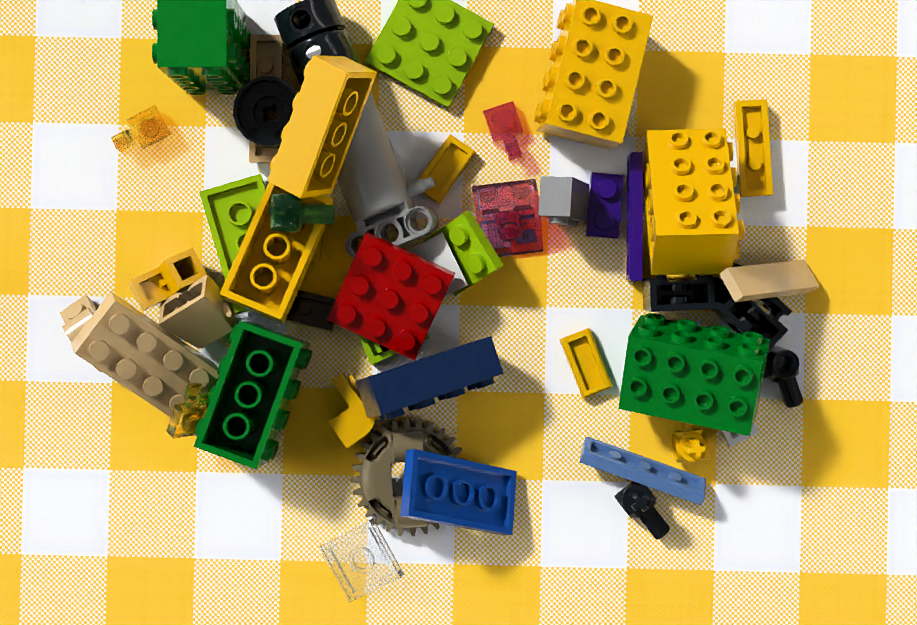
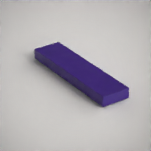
(634, 228)

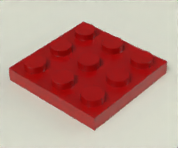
(390, 296)

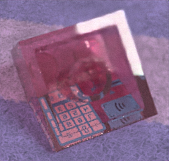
(509, 216)

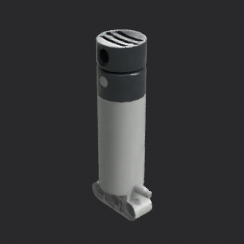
(371, 172)

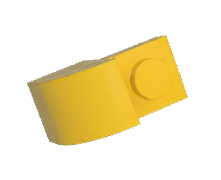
(167, 279)
(353, 422)

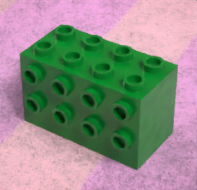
(202, 44)
(694, 373)
(252, 394)

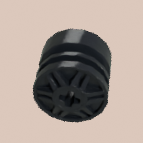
(251, 106)

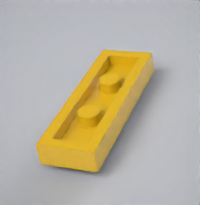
(753, 148)

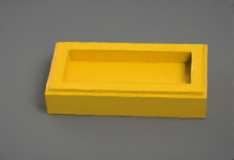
(446, 167)
(585, 363)

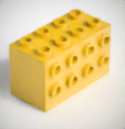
(593, 73)
(691, 201)

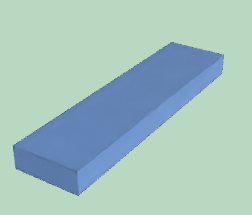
(643, 470)

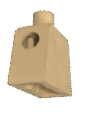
(198, 314)

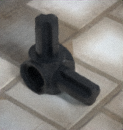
(784, 376)
(639, 503)

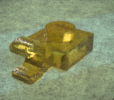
(146, 128)
(187, 414)

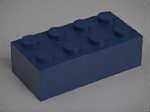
(434, 376)

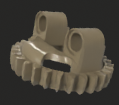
(376, 474)

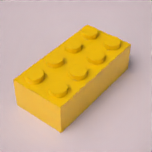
(321, 125)
(272, 262)

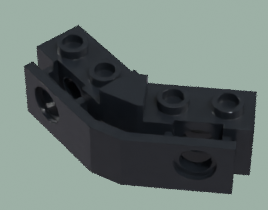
(710, 292)

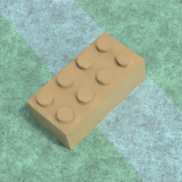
(142, 354)

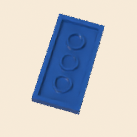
(458, 493)

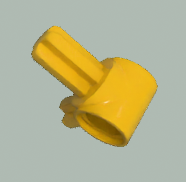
(689, 443)

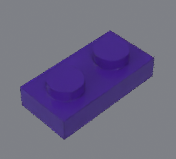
(604, 205)

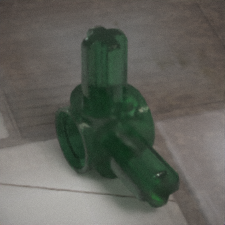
(289, 213)

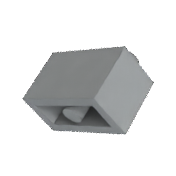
(563, 200)

